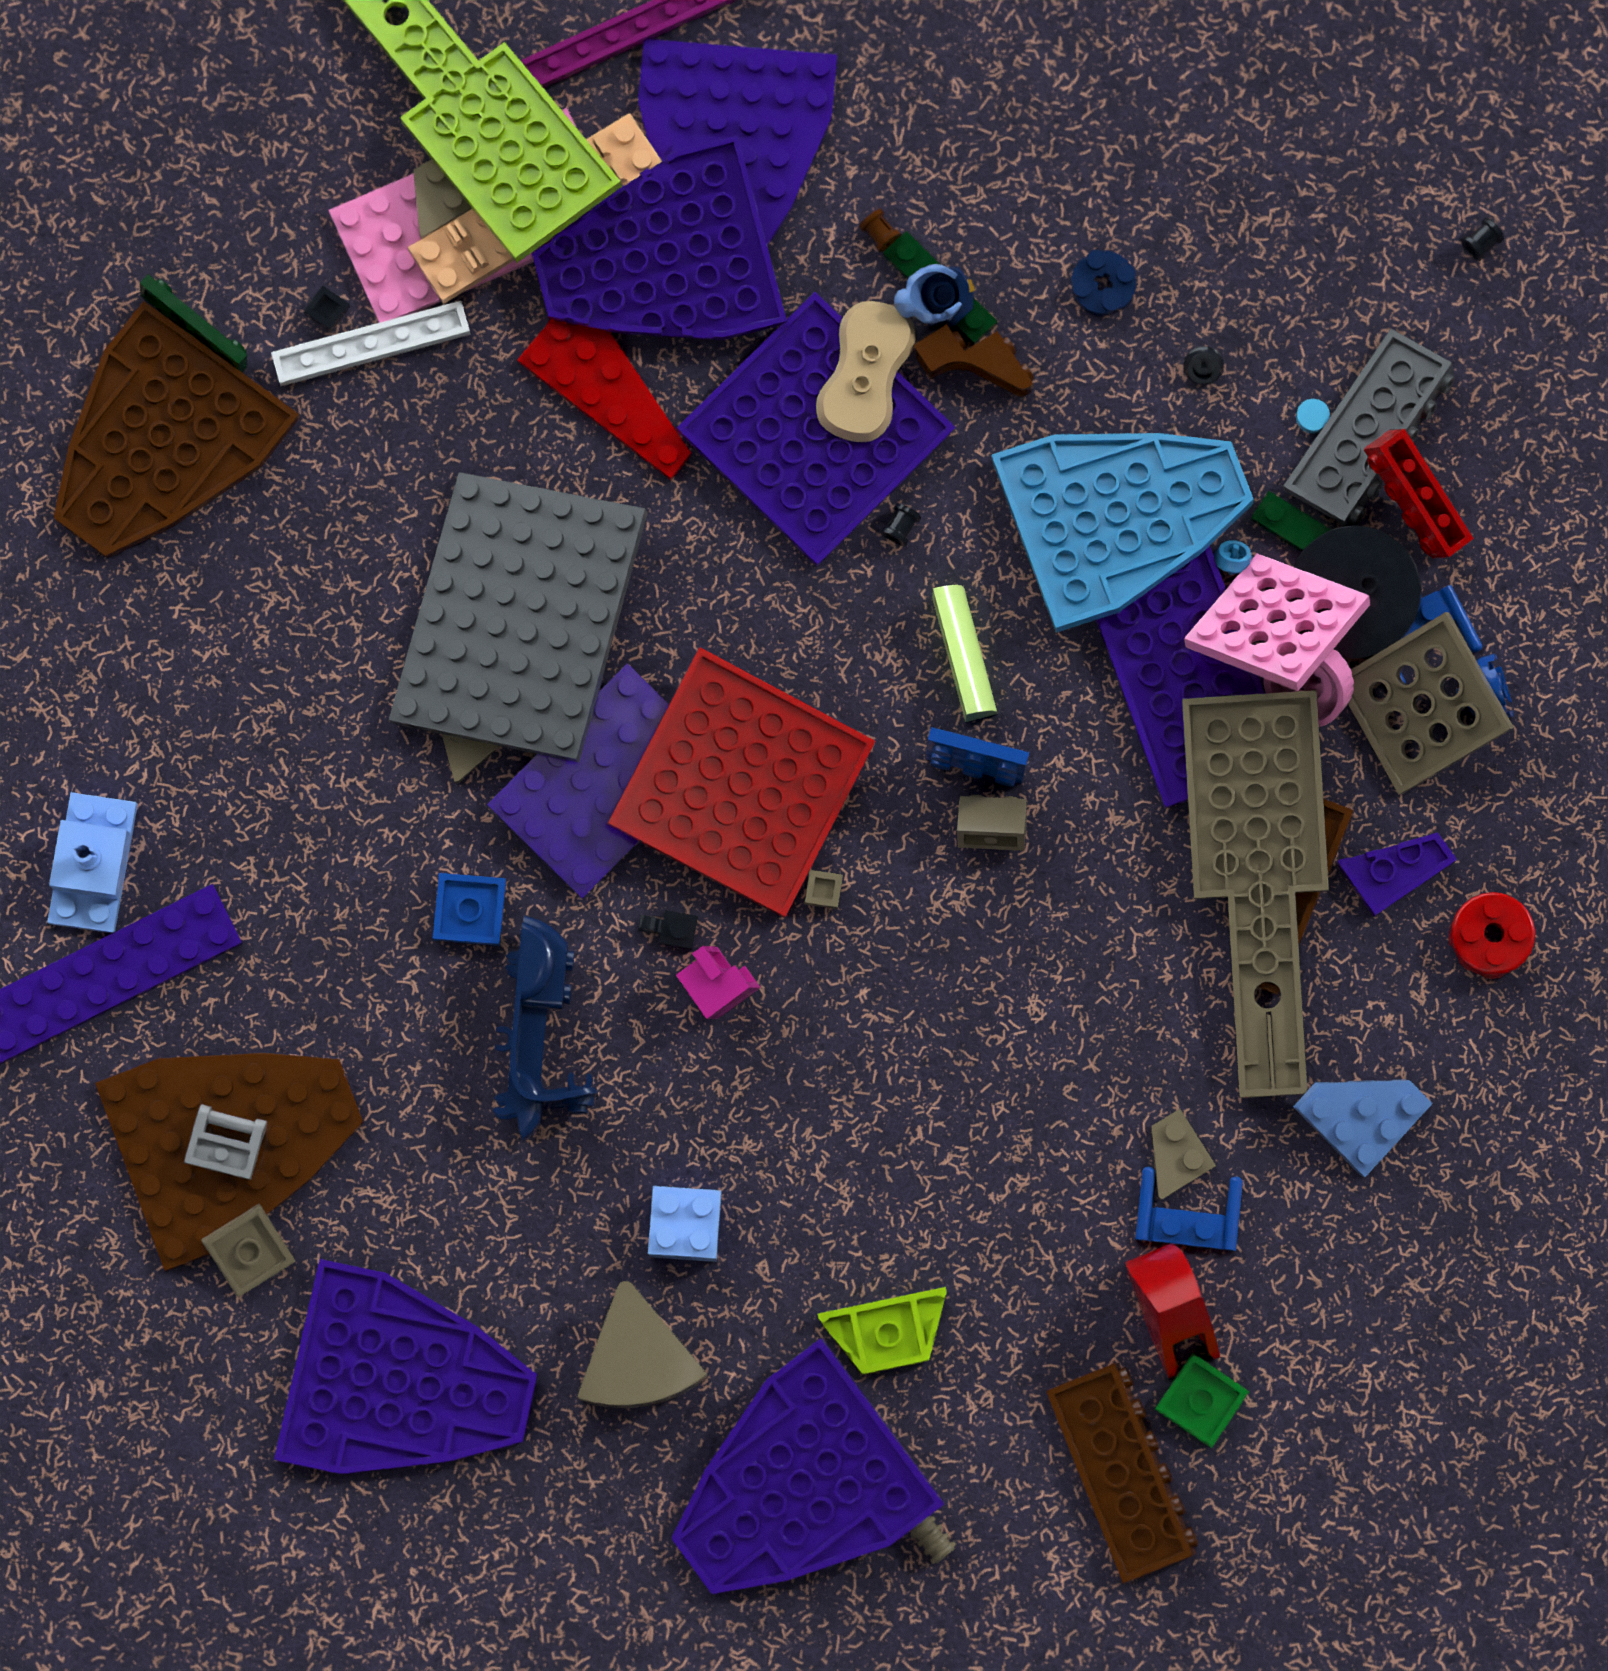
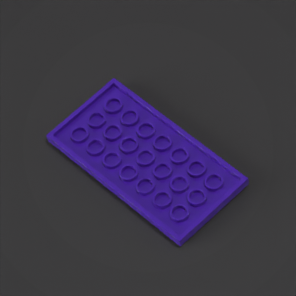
(1159, 671)

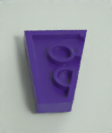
(1395, 871)

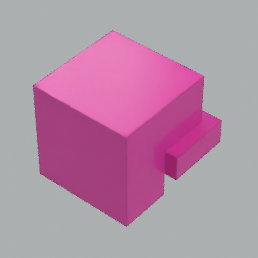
(716, 984)

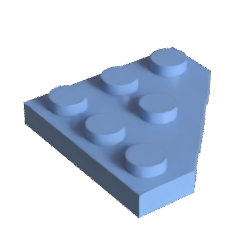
(1362, 1117)

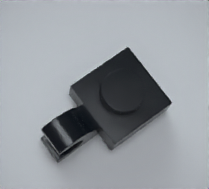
(675, 929)

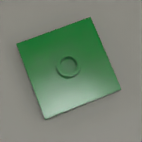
(1201, 1400)

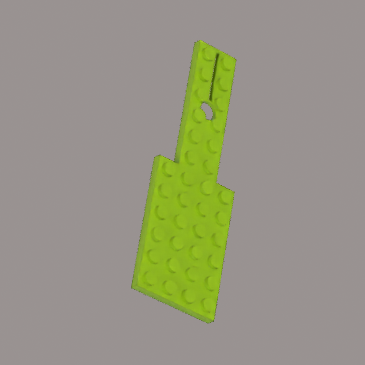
(491, 129)

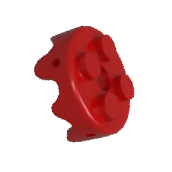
(1479, 954)

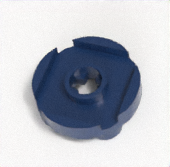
(1110, 299)

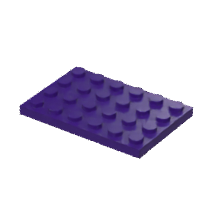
(565, 805)

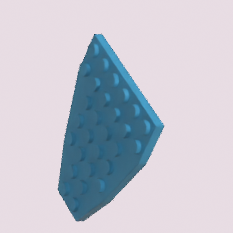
(1116, 513)

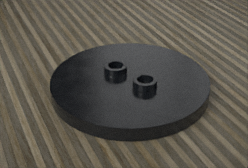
(1377, 567)

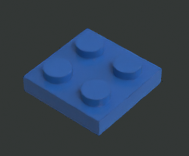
(469, 909)

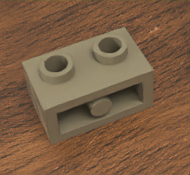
(992, 822)

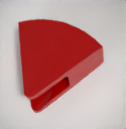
(1170, 1302)

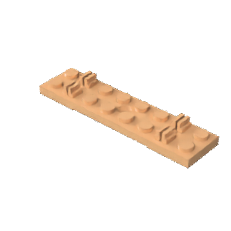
(469, 252)

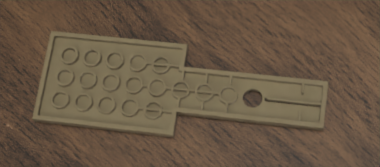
(1259, 843)

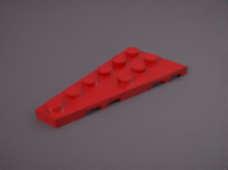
(601, 382)

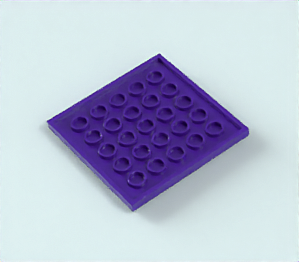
(772, 448)

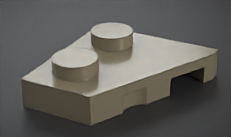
(436, 199)
(1177, 1154)

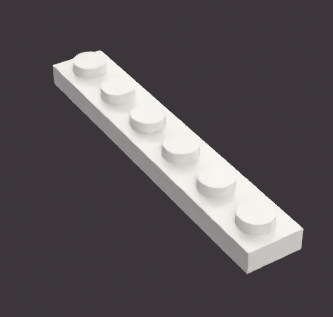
(370, 343)

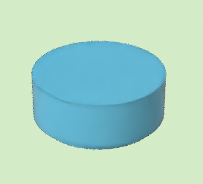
(1312, 415)

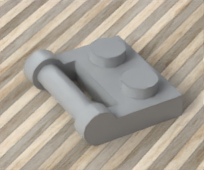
(222, 1153)

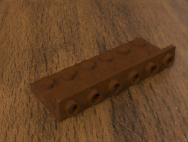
(1122, 1471)

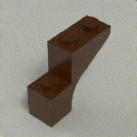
(990, 359)

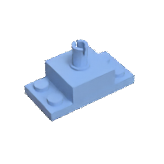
(91, 862)

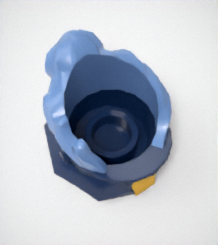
(936, 296)

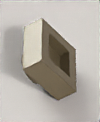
(823, 889)

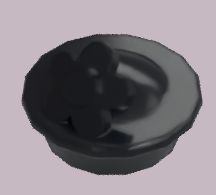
(1203, 365)

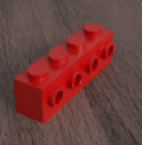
(1417, 494)

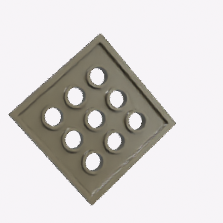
(1473, 691)

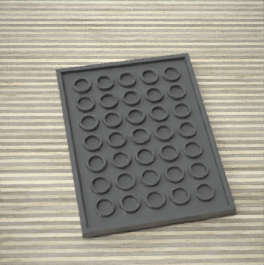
(518, 616)

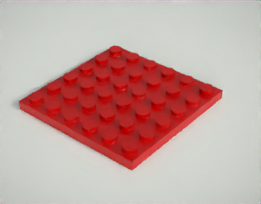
(741, 782)

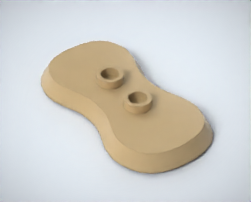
(859, 393)

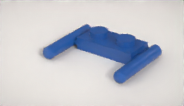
(1439, 603)
(1188, 1227)

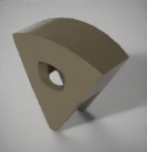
(637, 1357)

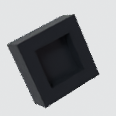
(326, 308)

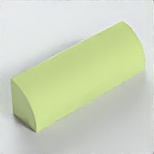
(964, 652)

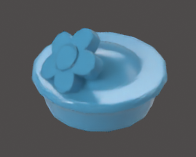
(1233, 556)

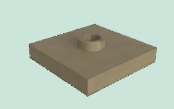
(248, 1250)

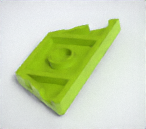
(887, 1331)

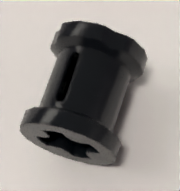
(1482, 239)
(901, 524)

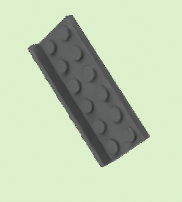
(1389, 394)

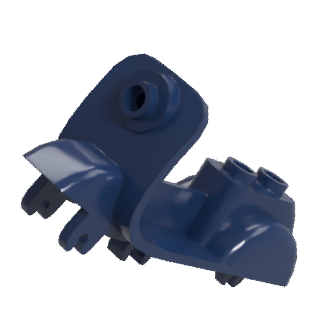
(540, 987)

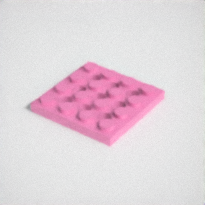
(1265, 658)

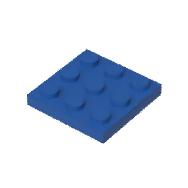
(976, 757)

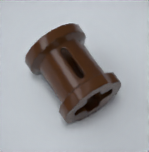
(879, 230)

